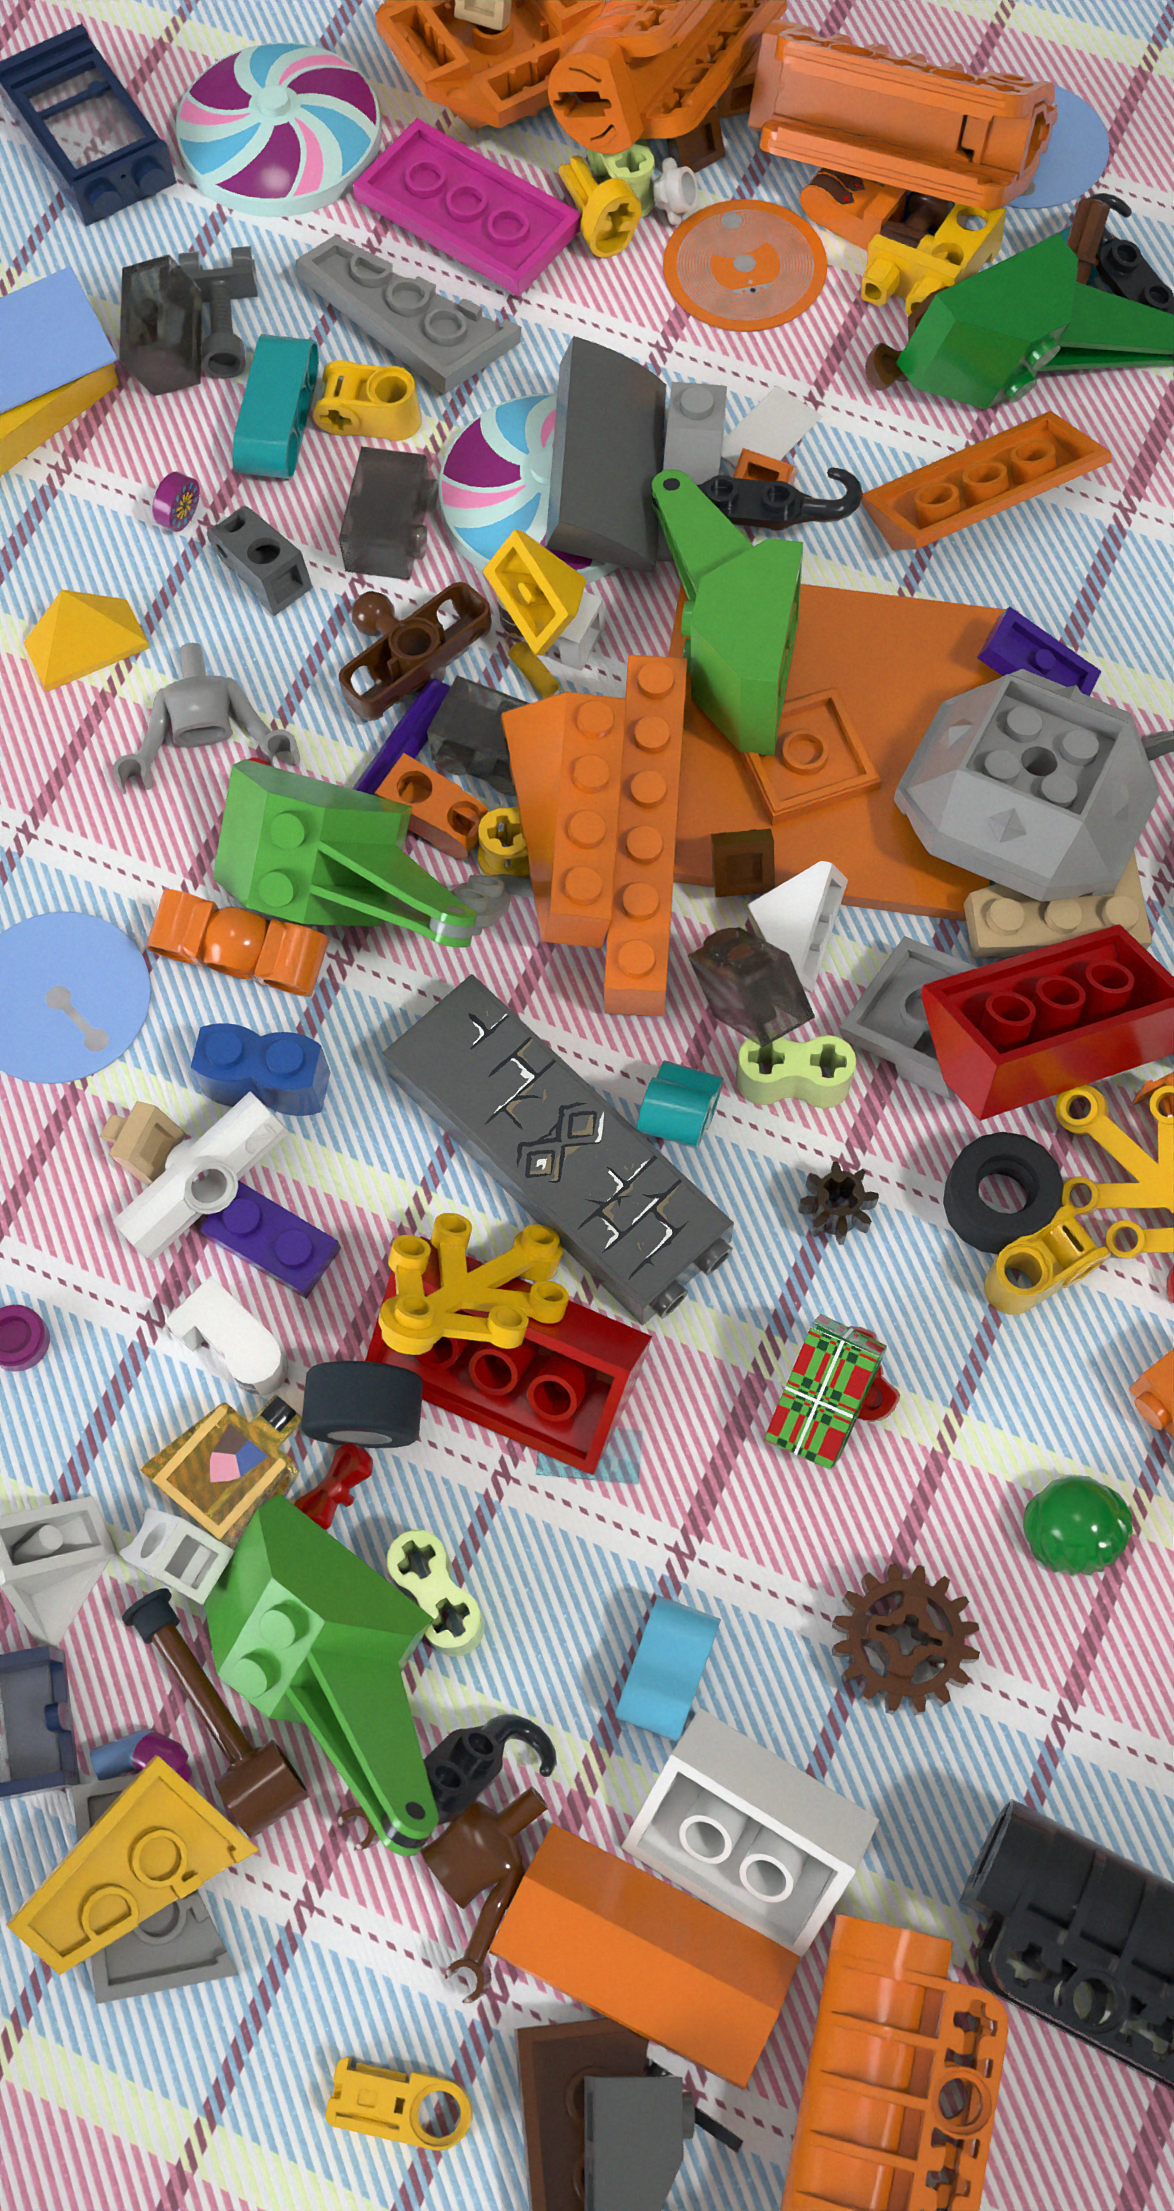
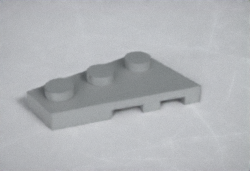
(166, 1949)

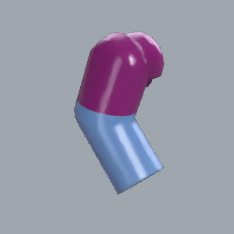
(135, 1753)

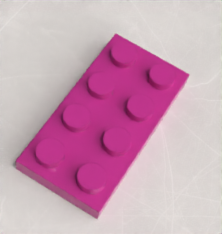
(467, 206)

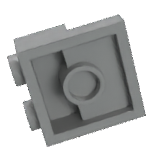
(892, 1015)

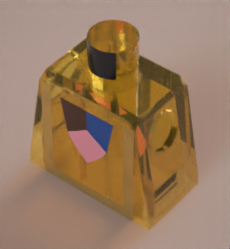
(228, 1467)

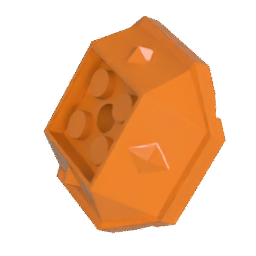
(480, 70)

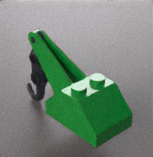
(1032, 316)

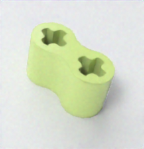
(796, 1071)
(435, 1591)

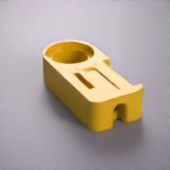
(388, 2105)

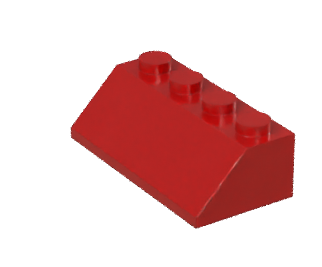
(1050, 1020)
(549, 1393)

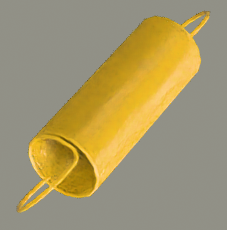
(533, 669)

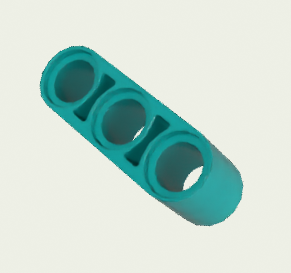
(275, 406)

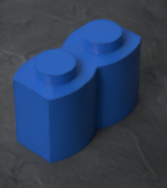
(278, 1068)

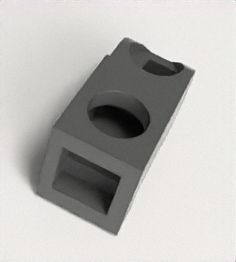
(261, 558)

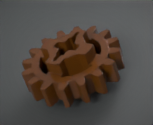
(935, 1645)

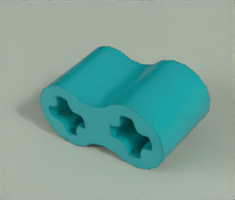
(679, 1104)

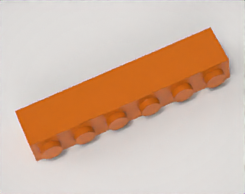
(646, 837)

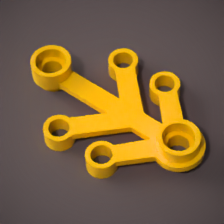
(1155, 1180)
(416, 1322)

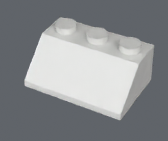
(750, 1833)

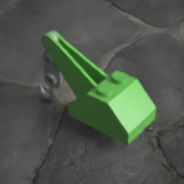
(340, 860)

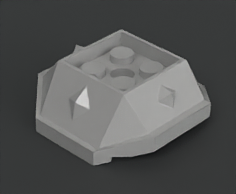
(1031, 787)

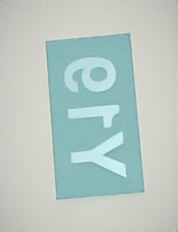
(618, 1463)

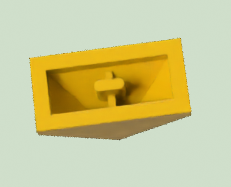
(535, 589)
(82, 636)

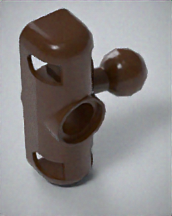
(410, 648)

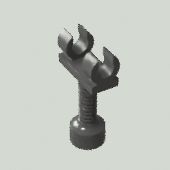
(222, 350)

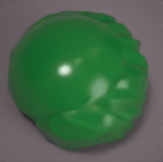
(1077, 1525)

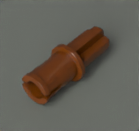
(1086, 234)

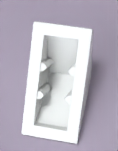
(802, 916)

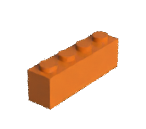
(568, 797)

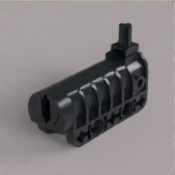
(1087, 1922)

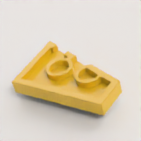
(134, 1861)

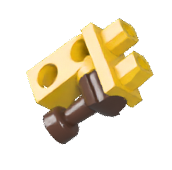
(914, 263)

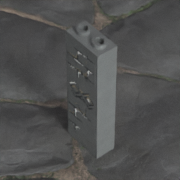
(560, 1150)

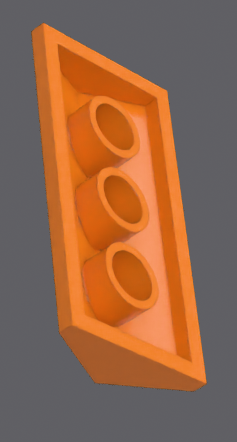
(981, 481)
(646, 1955)

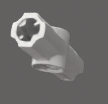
(175, 1202)

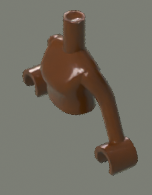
(470, 1858)

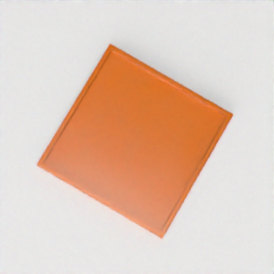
(893, 671)

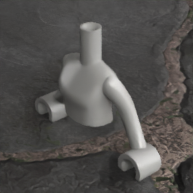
(199, 718)

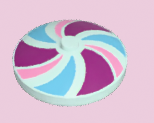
(278, 129)
(500, 482)

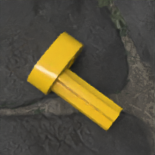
(607, 209)

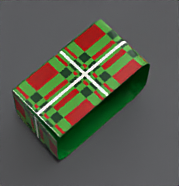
(825, 1392)

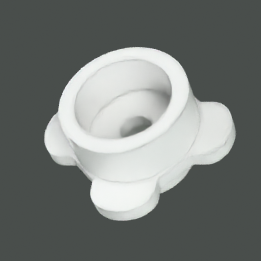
(675, 190)

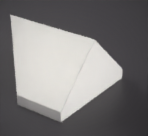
(52, 1563)

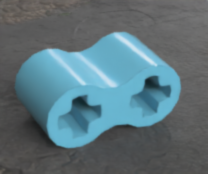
(667, 1668)

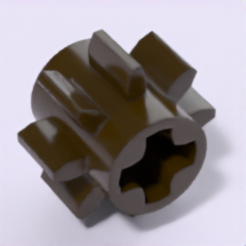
(832, 1188)

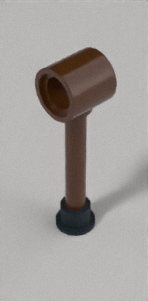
(260, 1781)

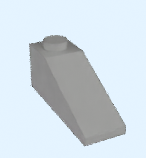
(693, 437)

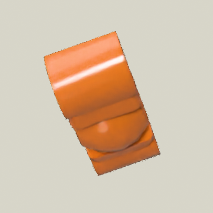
(237, 942)

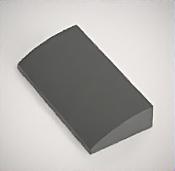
(606, 457)

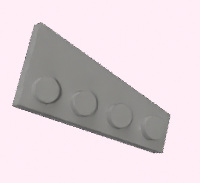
(405, 315)

